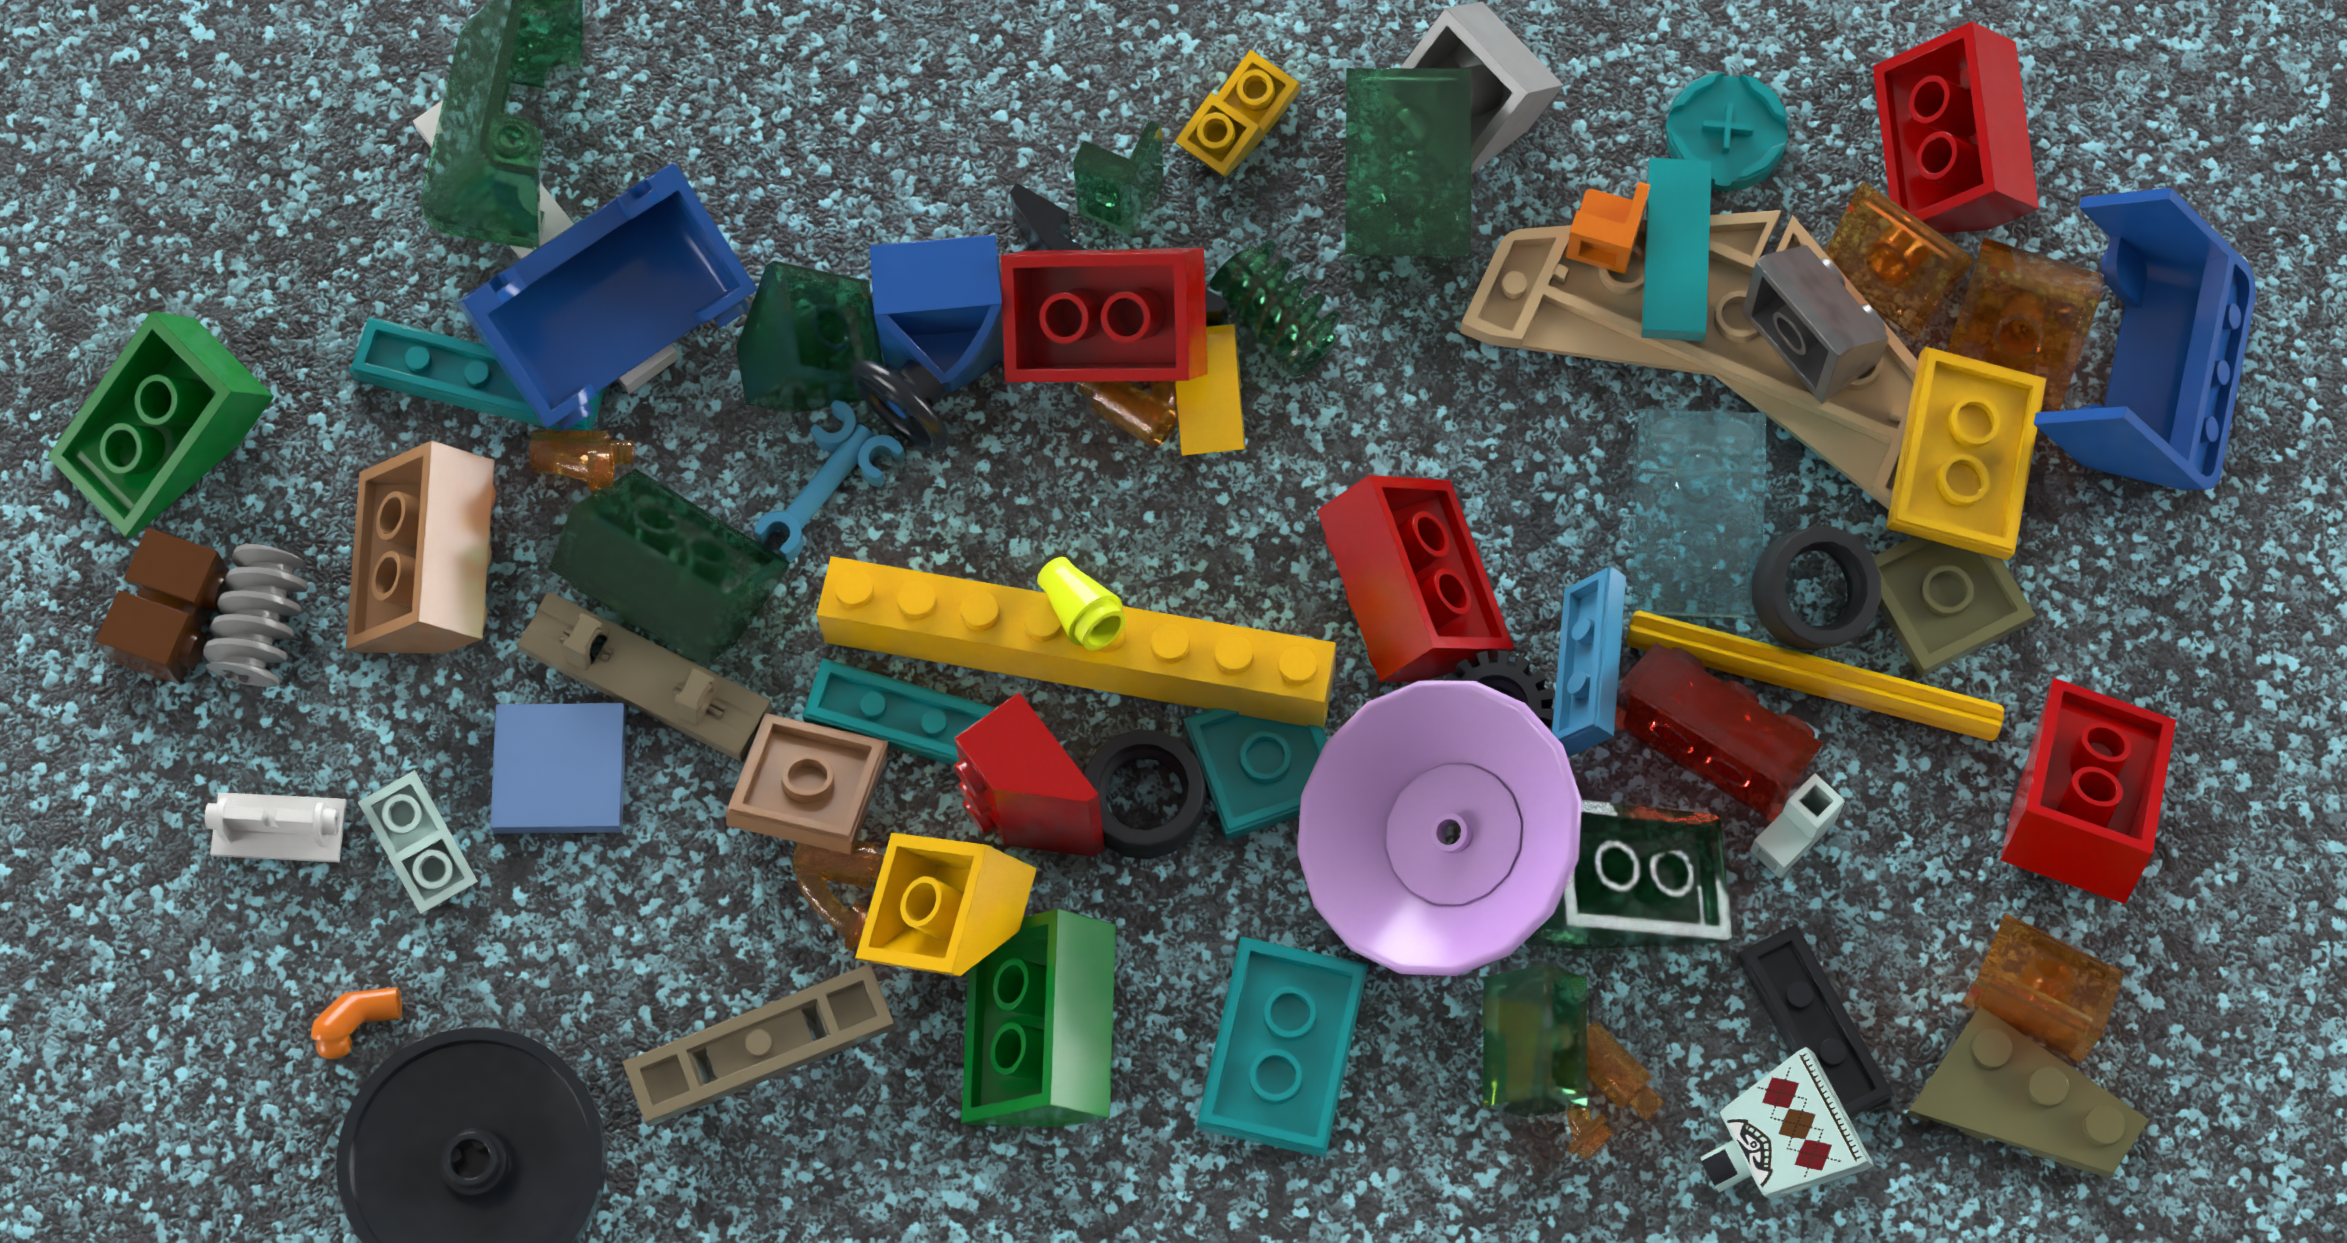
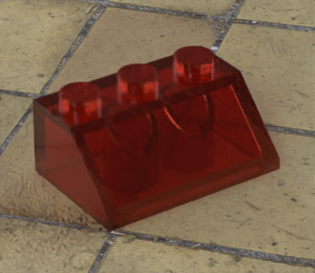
(1716, 730)

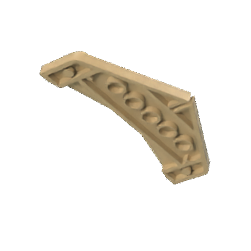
(1575, 309)

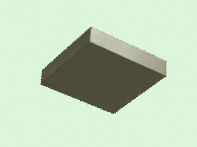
(1947, 601)

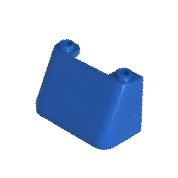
(608, 296)

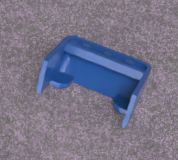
(2175, 347)

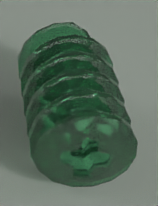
(1277, 307)

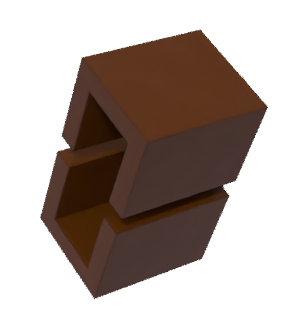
(163, 623)

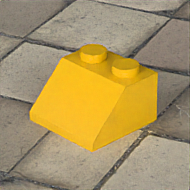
(943, 904)

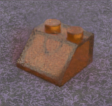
(2026, 315)

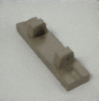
(645, 676)
(758, 1045)

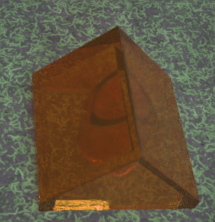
(1896, 260)
(2045, 988)

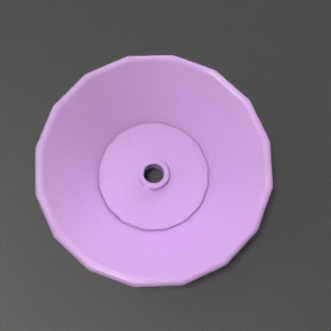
(1381, 817)

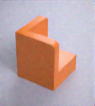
(1607, 228)

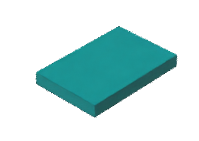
(1282, 1047)

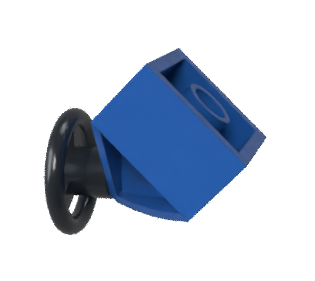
(935, 326)

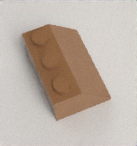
(421, 552)

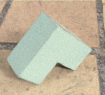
(1800, 825)

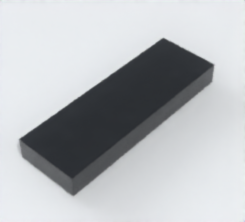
(1813, 1017)

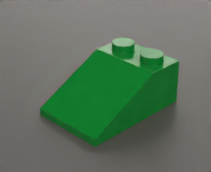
(158, 421)

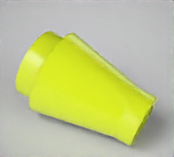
(1084, 607)

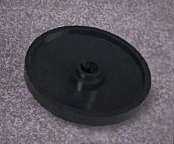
(472, 1144)

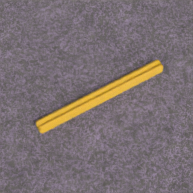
(1820, 676)

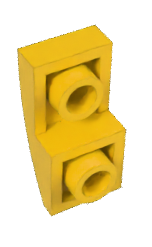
(1239, 115)
(1211, 404)

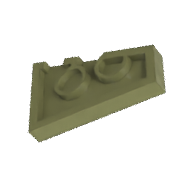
(2022, 1095)

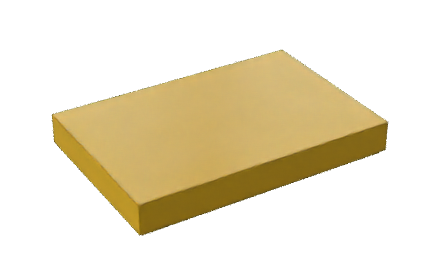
(1966, 453)

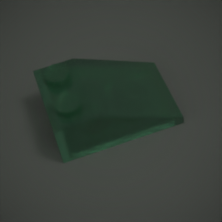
(1407, 162)
(1642, 881)

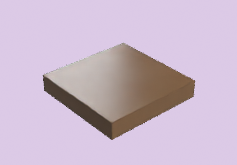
(807, 783)

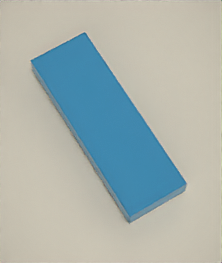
(1589, 661)

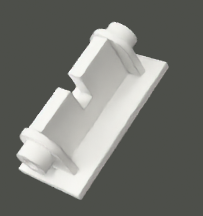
(276, 827)

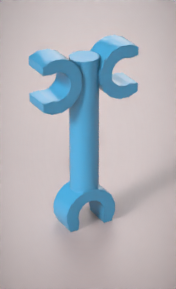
(850, 447)

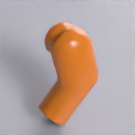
(347, 1013)

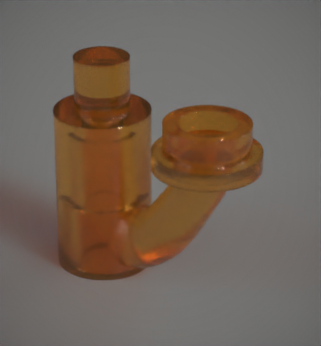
(1140, 414)
(580, 455)
(817, 865)
(1620, 1080)

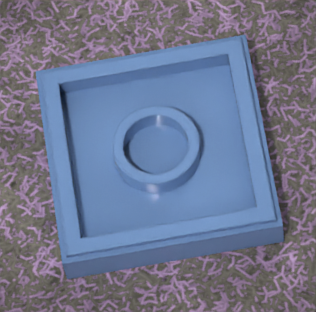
(558, 768)

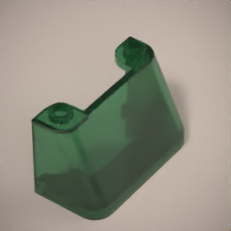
(482, 160)

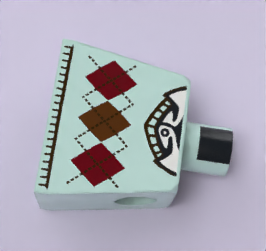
(1787, 1133)

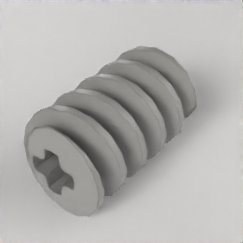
(253, 615)

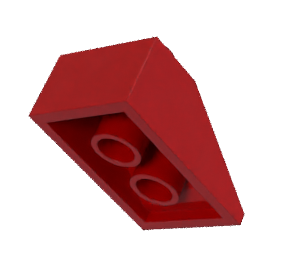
(2090, 792)

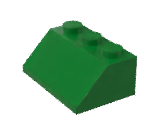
(1041, 1025)

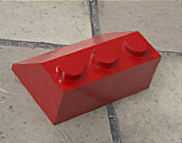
(1957, 131)
(1413, 577)
(1026, 784)

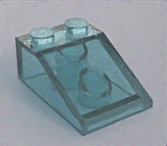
(1696, 511)

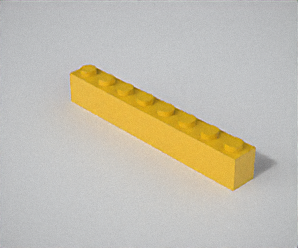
(1022, 636)

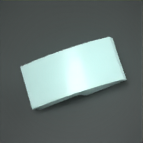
(417, 842)

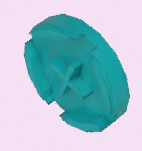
(1730, 123)

